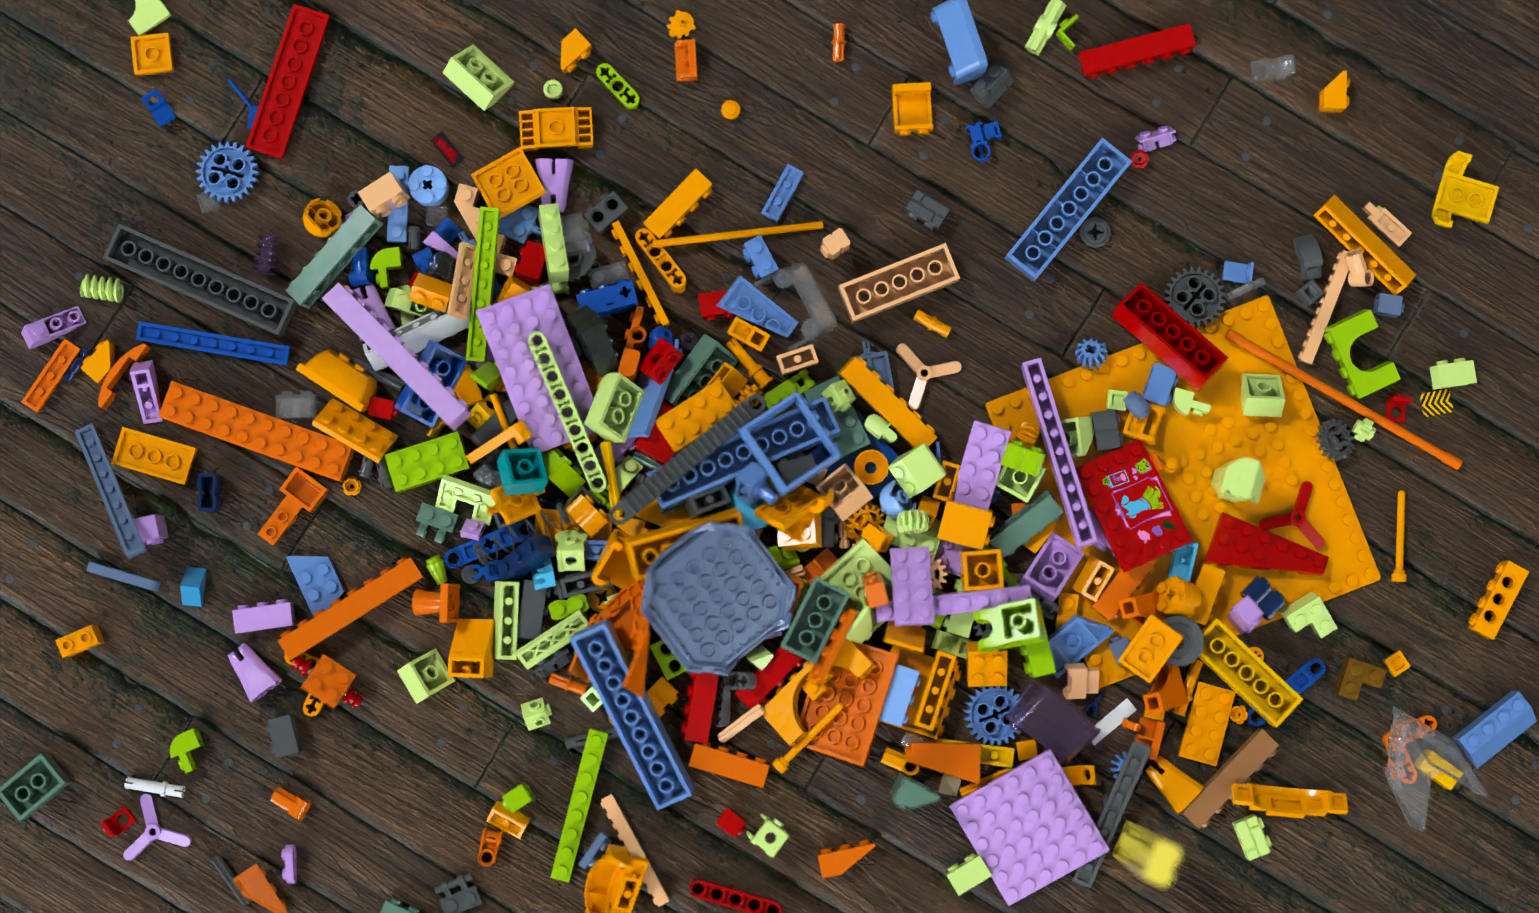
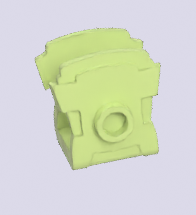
(571, 545)
(773, 826)

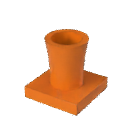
(443, 602)

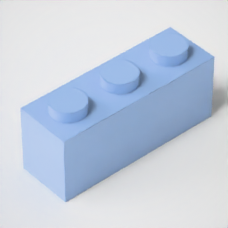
(900, 695)

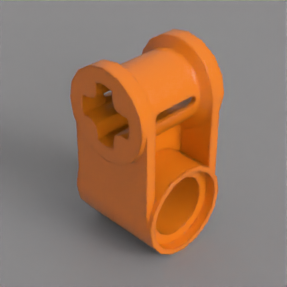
(489, 845)

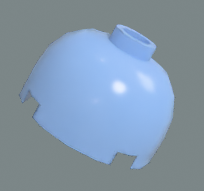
(894, 500)

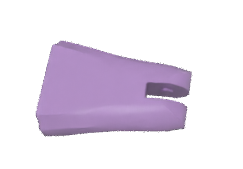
(555, 179)
(375, 304)
(253, 672)

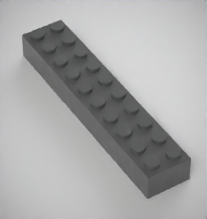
(200, 280)

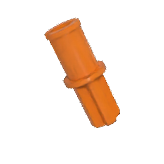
(838, 42)
(567, 684)

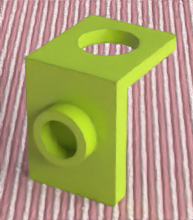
(1064, 26)

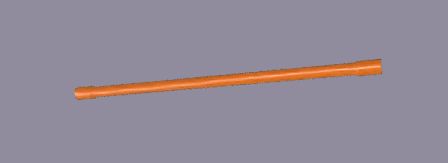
(1241, 341)

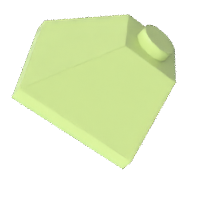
(1078, 434)
(862, 625)

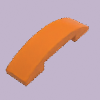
(106, 393)

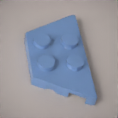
(316, 580)
(1076, 640)

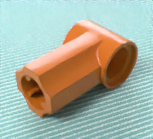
(295, 805)

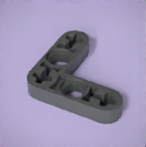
(721, 717)

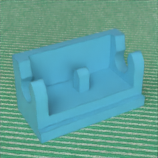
(1183, 561)
(543, 575)

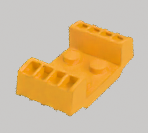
(556, 128)

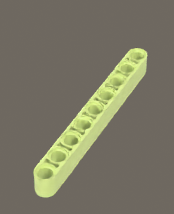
(573, 419)

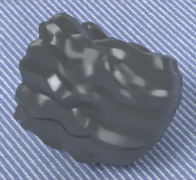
(488, 470)

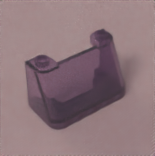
(1052, 722)

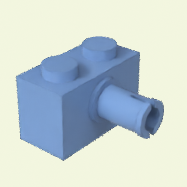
(752, 485)

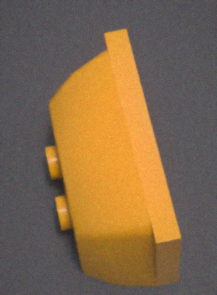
(341, 378)

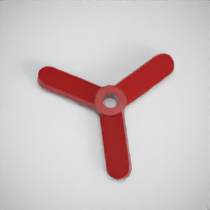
(1288, 519)

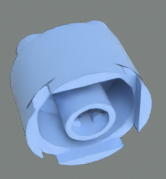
(428, 175)

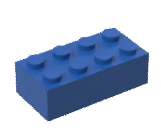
(447, 366)

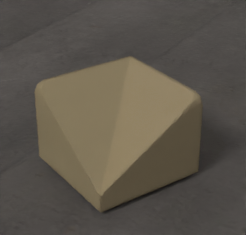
(949, 785)

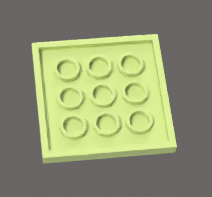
(848, 570)

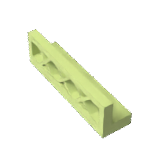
(551, 640)

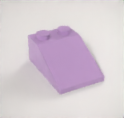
(1052, 567)

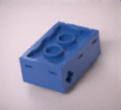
(609, 299)

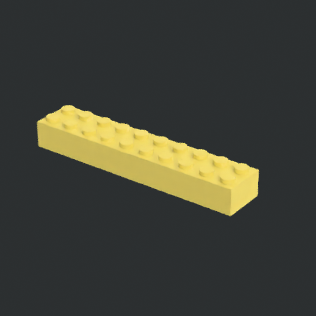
(1147, 853)

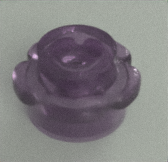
(689, 336)

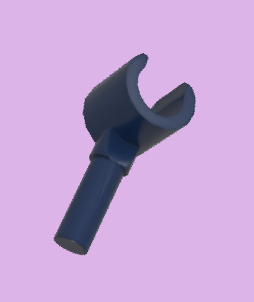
(550, 502)
(1093, 707)

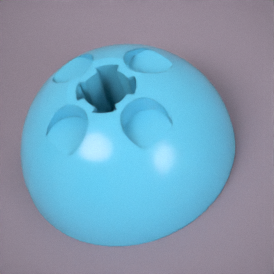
(747, 513)

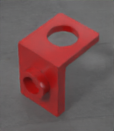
(1400, 402)
(113, 827)

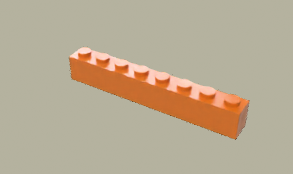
(351, 608)

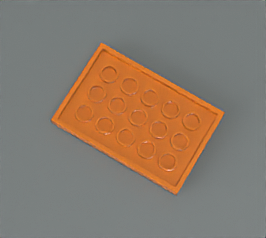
(855, 726)

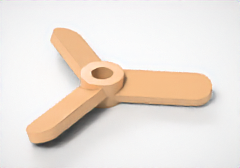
(932, 371)

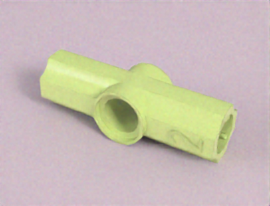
(1045, 26)

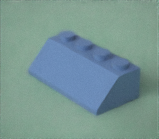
(1495, 728)

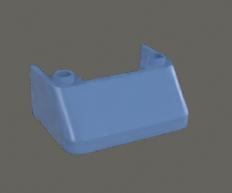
(961, 40)

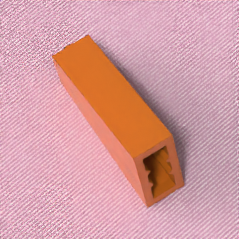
(951, 758)

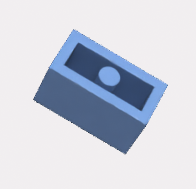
(1159, 384)

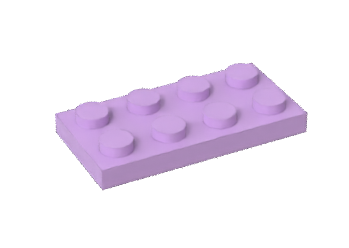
(911, 586)

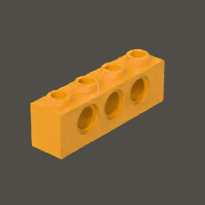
(1516, 577)

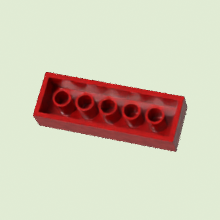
(1169, 336)

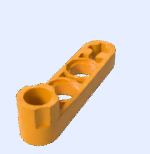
(660, 259)
(518, 431)

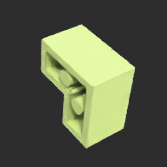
(1309, 611)

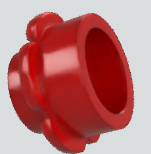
(1143, 162)

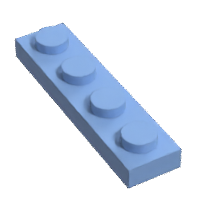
(398, 218)

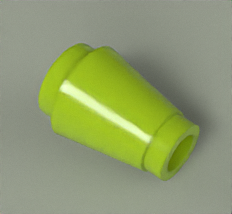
(437, 569)

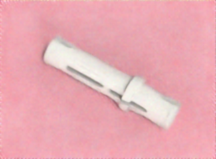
(155, 787)

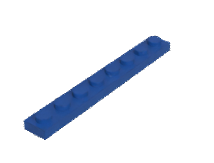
(213, 343)

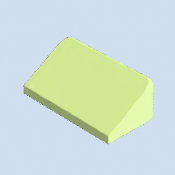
(759, 656)

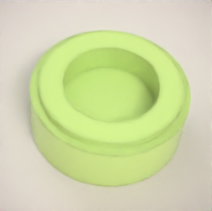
(553, 89)

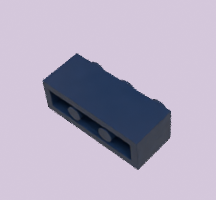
(525, 558)

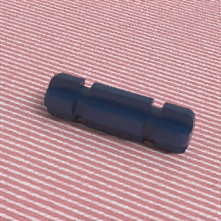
(76, 365)

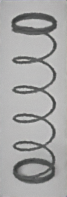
(563, 516)

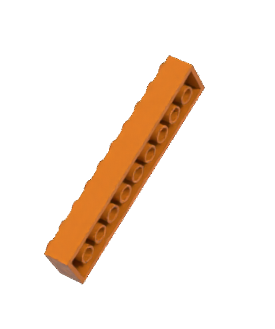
(256, 431)

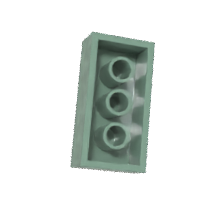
(815, 620)

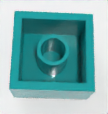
(522, 471)

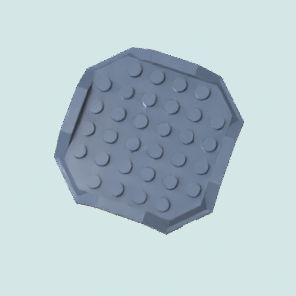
(716, 596)

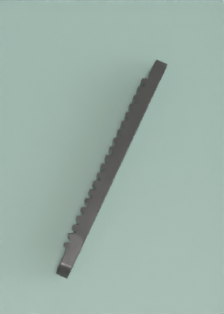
(687, 459)

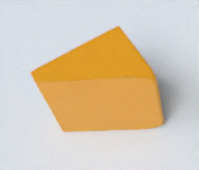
(1026, 749)

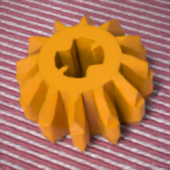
(1027, 434)

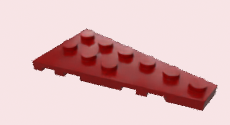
(1255, 548)

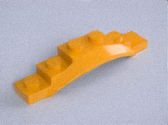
(1289, 801)

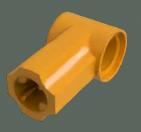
(897, 761)

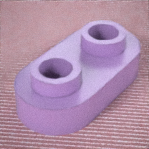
(290, 871)

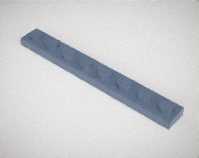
(110, 491)

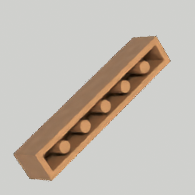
(1234, 770)

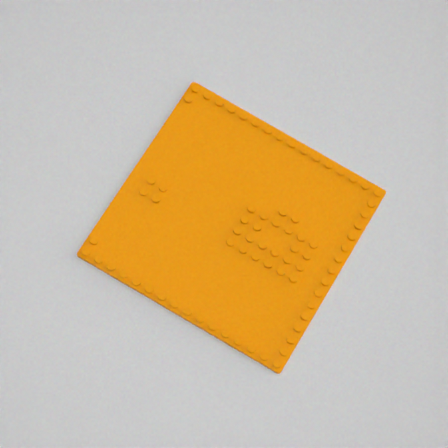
(1202, 444)

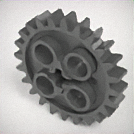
(1208, 308)

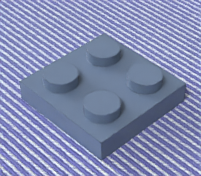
(598, 846)

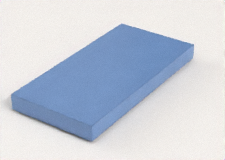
(649, 405)

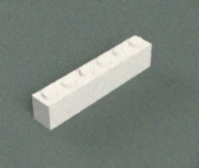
(417, 333)

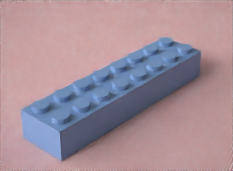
(1067, 209)

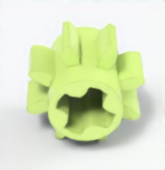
(1363, 430)

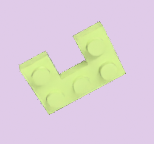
(453, 489)

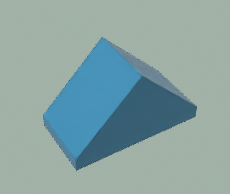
(193, 586)

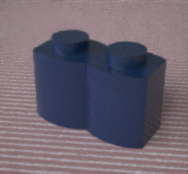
(209, 497)
(1264, 597)

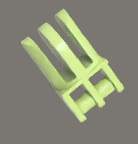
(879, 428)

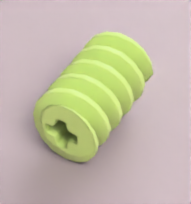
(102, 289)

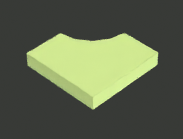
(148, 15)

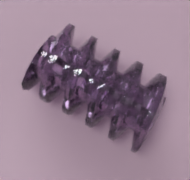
(266, 254)

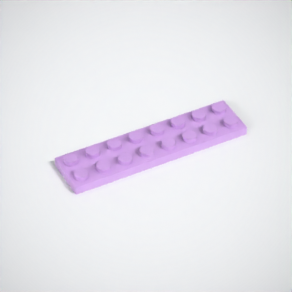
(975, 481)

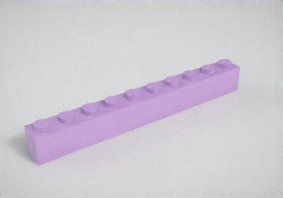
(399, 359)
(1058, 454)

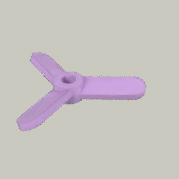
(161, 833)

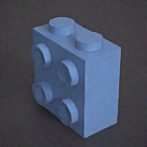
(760, 258)

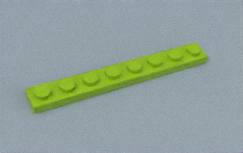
(483, 280)
(579, 805)

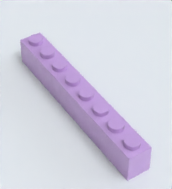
(965, 601)

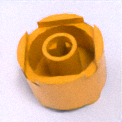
(1178, 597)

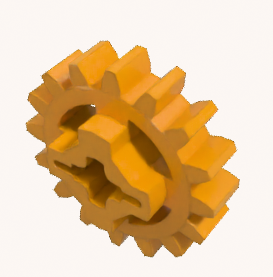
(861, 519)

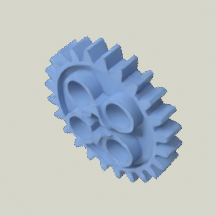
(232, 157)
(987, 697)

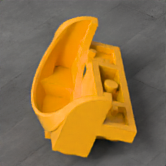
(614, 881)

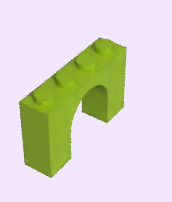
(1341, 337)

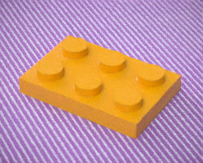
(1150, 648)

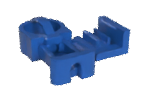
(982, 135)

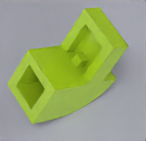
(386, 260)
(183, 745)

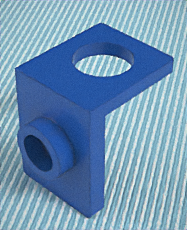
(160, 110)

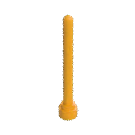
(1399, 574)
(782, 763)

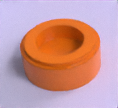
(1131, 724)

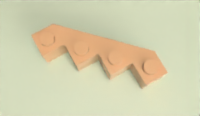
(466, 202)

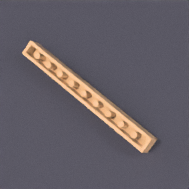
(1325, 310)
(633, 846)

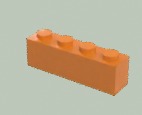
(1119, 588)
(729, 765)

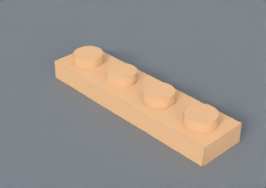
(462, 282)

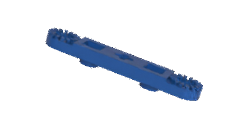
(466, 551)
(1298, 681)

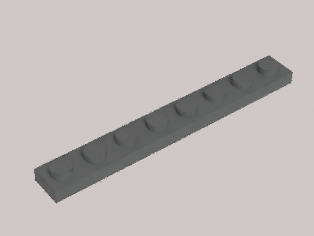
(1115, 806)

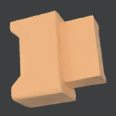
(1080, 681)

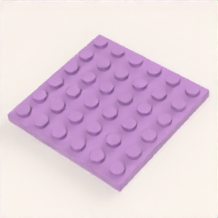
(1029, 827)

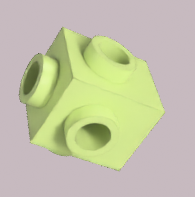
(839, 396)
(536, 713)

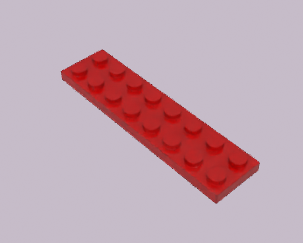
(288, 81)

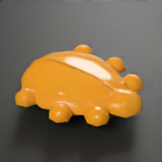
(681, 24)

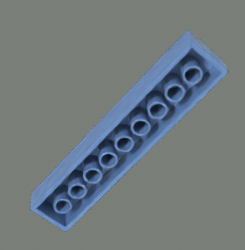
(777, 440)
(632, 715)

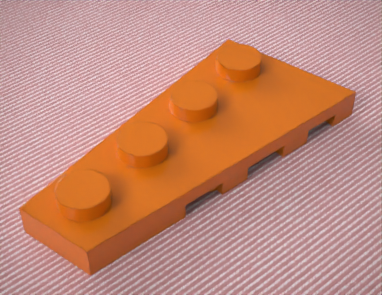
(821, 668)

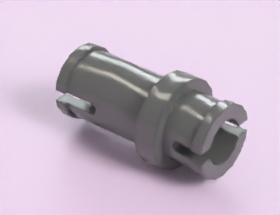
(384, 475)

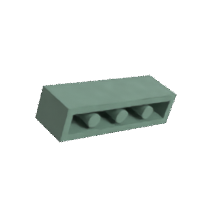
(1026, 523)

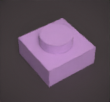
(472, 529)

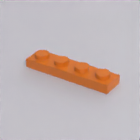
(51, 376)

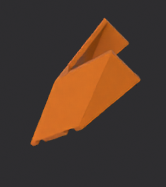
(632, 630)

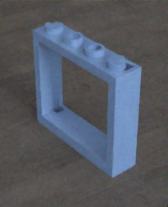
(812, 419)

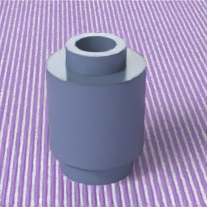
(1137, 405)

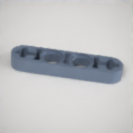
(123, 576)

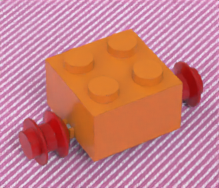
(328, 681)

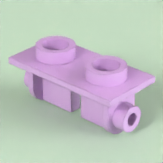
(1162, 135)

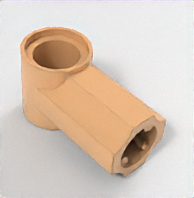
(1359, 274)

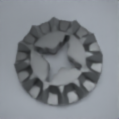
(1100, 225)

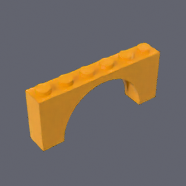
(783, 708)

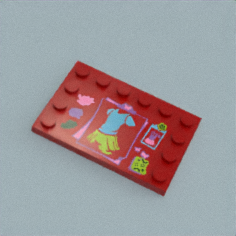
(1132, 506)

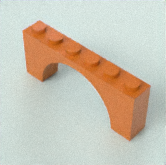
(1168, 686)

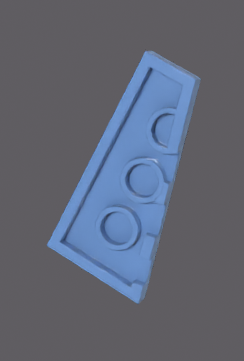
(752, 305)

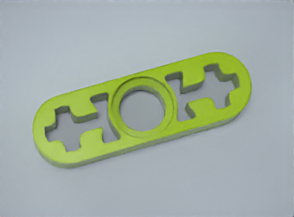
(604, 79)

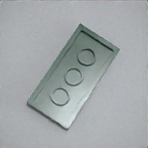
(852, 432)

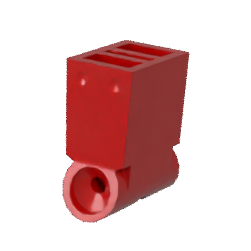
(656, 446)

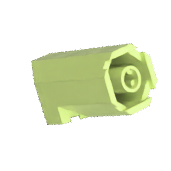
(1239, 480)

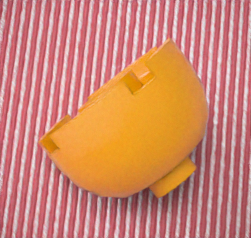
(322, 218)

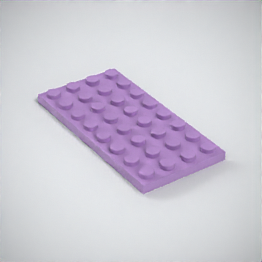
(507, 333)

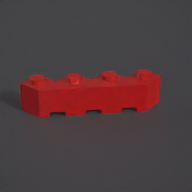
(770, 676)

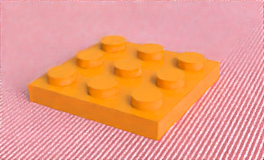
(508, 182)

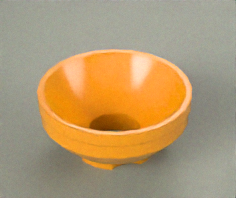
(881, 467)

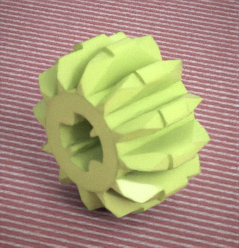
(912, 521)

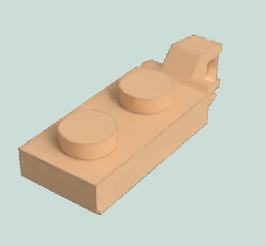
(1387, 224)

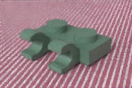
(438, 518)

